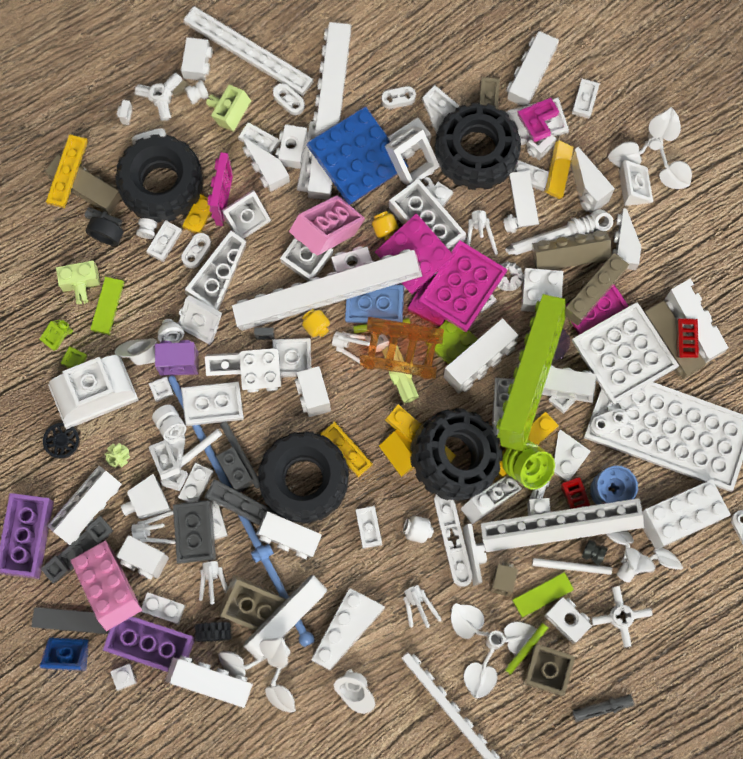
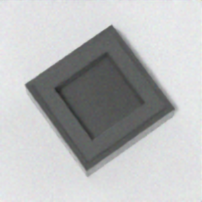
(264, 333)

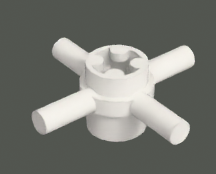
(630, 616)

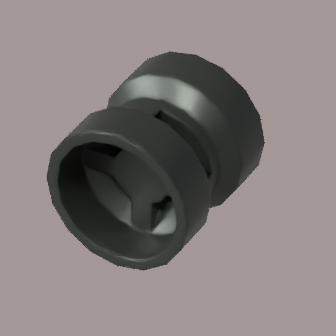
(594, 552)

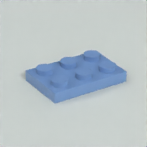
(381, 304)

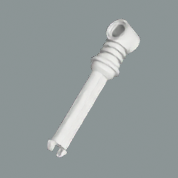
(574, 227)

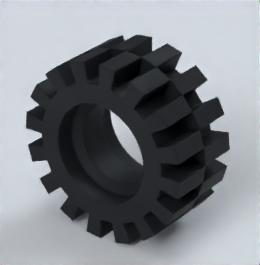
(213, 631)

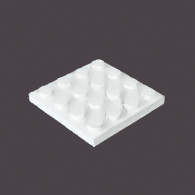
(625, 353)

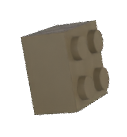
(549, 670)

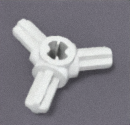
(160, 101)

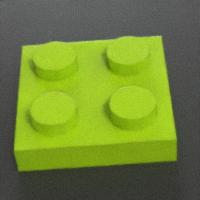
(454, 342)

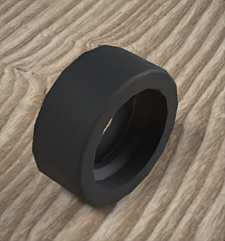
(104, 231)

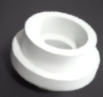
(510, 223)

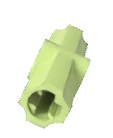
(401, 380)

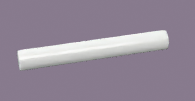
(201, 446)

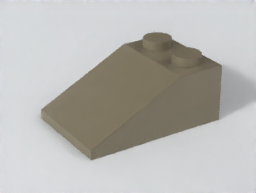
(248, 603)

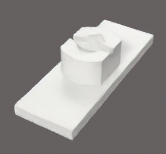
(524, 199)
(475, 554)

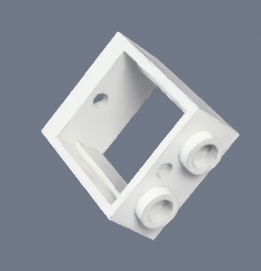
(404, 142)

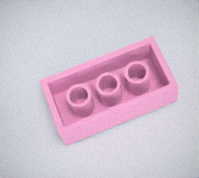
(326, 225)
(106, 585)

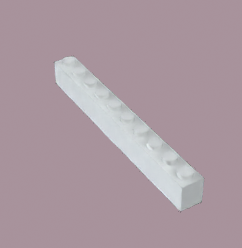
(329, 101)
(327, 290)

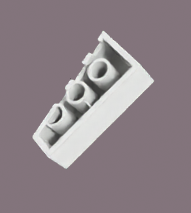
(216, 274)
(687, 305)
(347, 626)

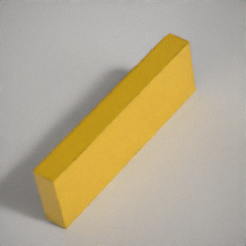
(559, 169)
(353, 455)

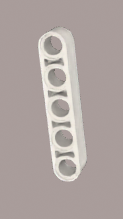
(287, 614)

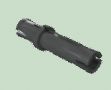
(598, 709)

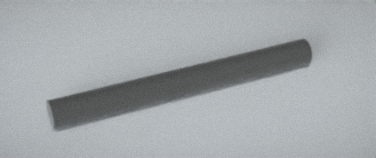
(234, 443)

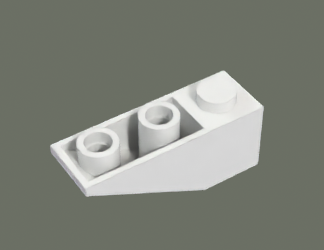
(269, 167)
(627, 242)
(500, 395)
(490, 498)

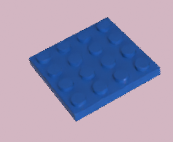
(354, 155)

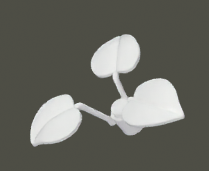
(662, 126)
(635, 562)
(467, 621)
(277, 656)

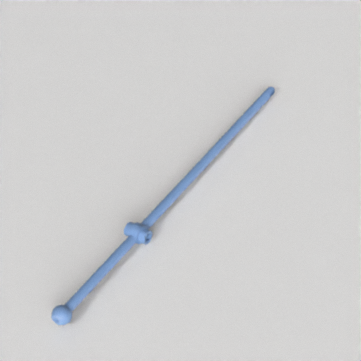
(261, 552)

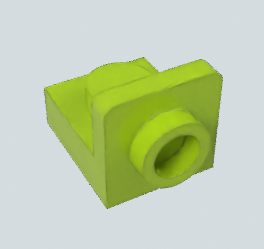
(55, 333)

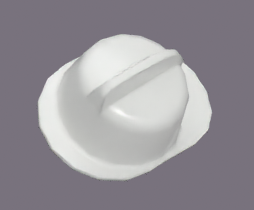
(138, 351)
(355, 692)

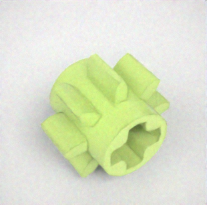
(117, 455)

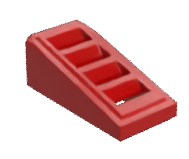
(695, 345)
(575, 482)

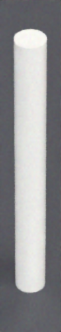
(572, 566)

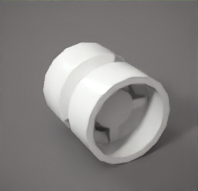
(169, 423)

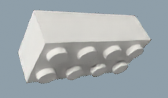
(419, 200)
(480, 356)
(684, 514)

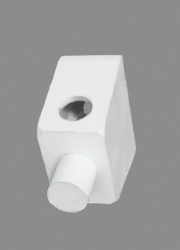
(146, 499)

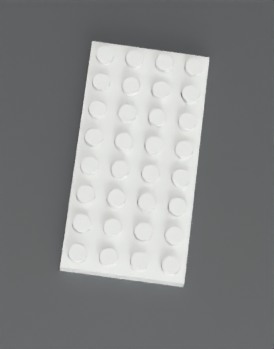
(676, 433)

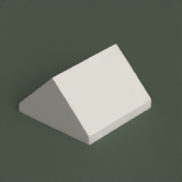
(635, 184)
(246, 215)

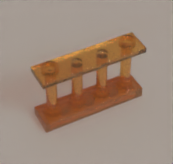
(404, 330)

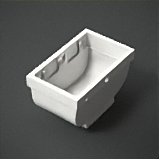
(92, 390)

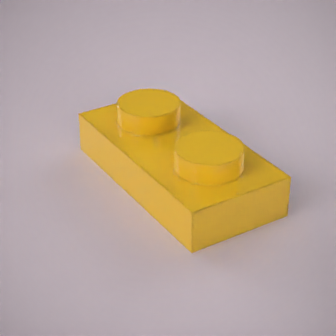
(198, 216)

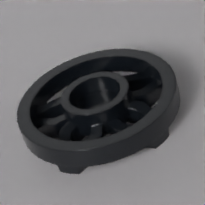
(61, 441)

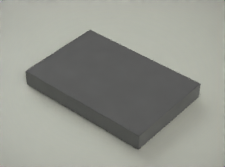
(194, 532)

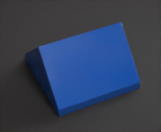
(65, 654)

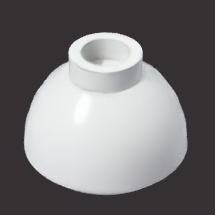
(170, 331)

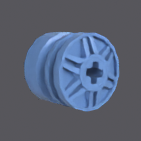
(615, 477)

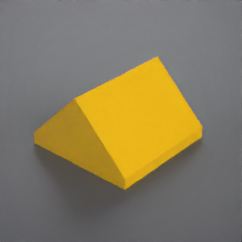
(398, 452)

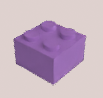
(176, 358)

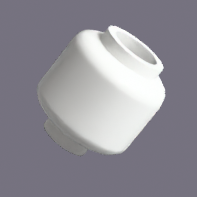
(417, 529)

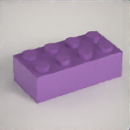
(25, 535)
(148, 643)

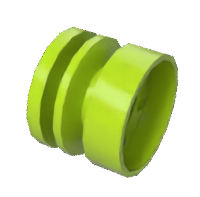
(530, 468)

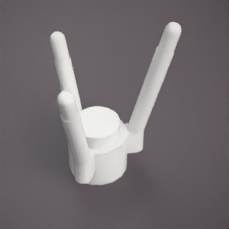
(479, 222)
(343, 340)
(142, 529)
(210, 572)
(415, 596)

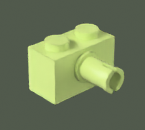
(230, 107)
(78, 278)

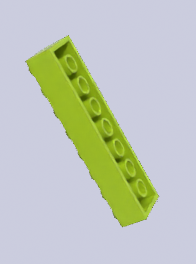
(531, 373)

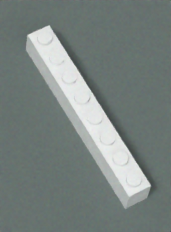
(562, 525)

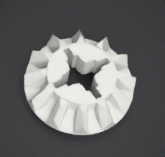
(515, 281)

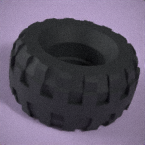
(151, 155)
(471, 169)
(294, 449)
(434, 467)

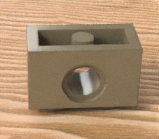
(504, 579)

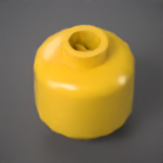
(385, 225)
(316, 323)

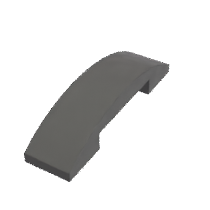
(61, 565)

